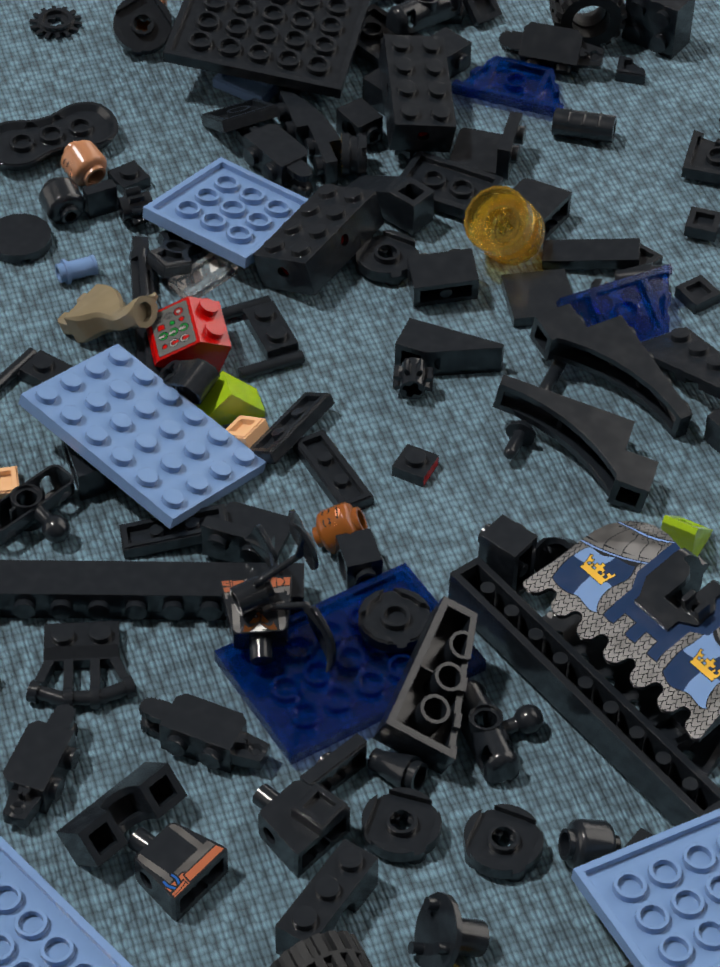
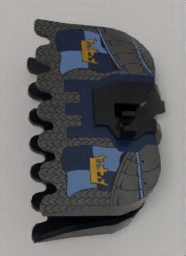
(630, 610)

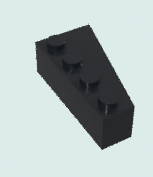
(429, 695)

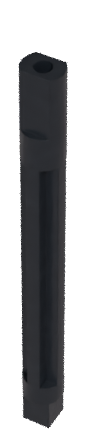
(142, 284)

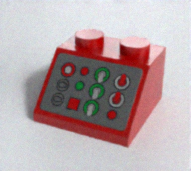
(190, 331)

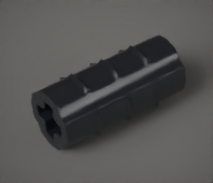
(584, 125)

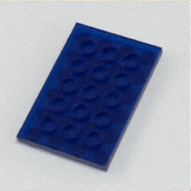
(313, 708)

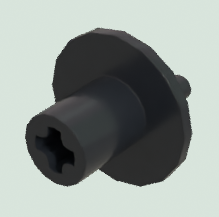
(444, 934)

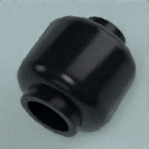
(61, 200)
(586, 841)

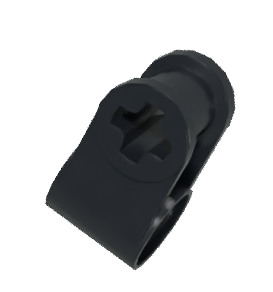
(190, 378)

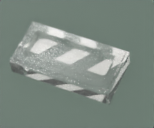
(204, 276)

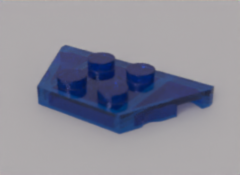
(512, 85)
(638, 298)

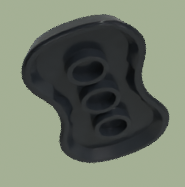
(33, 141)

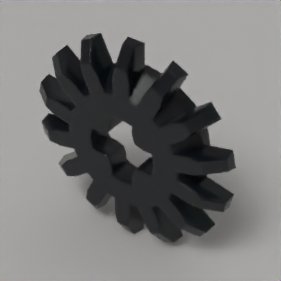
(42, 23)

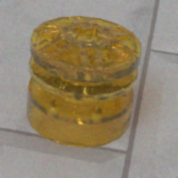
(500, 210)

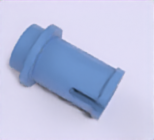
(75, 269)

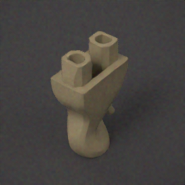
(105, 311)

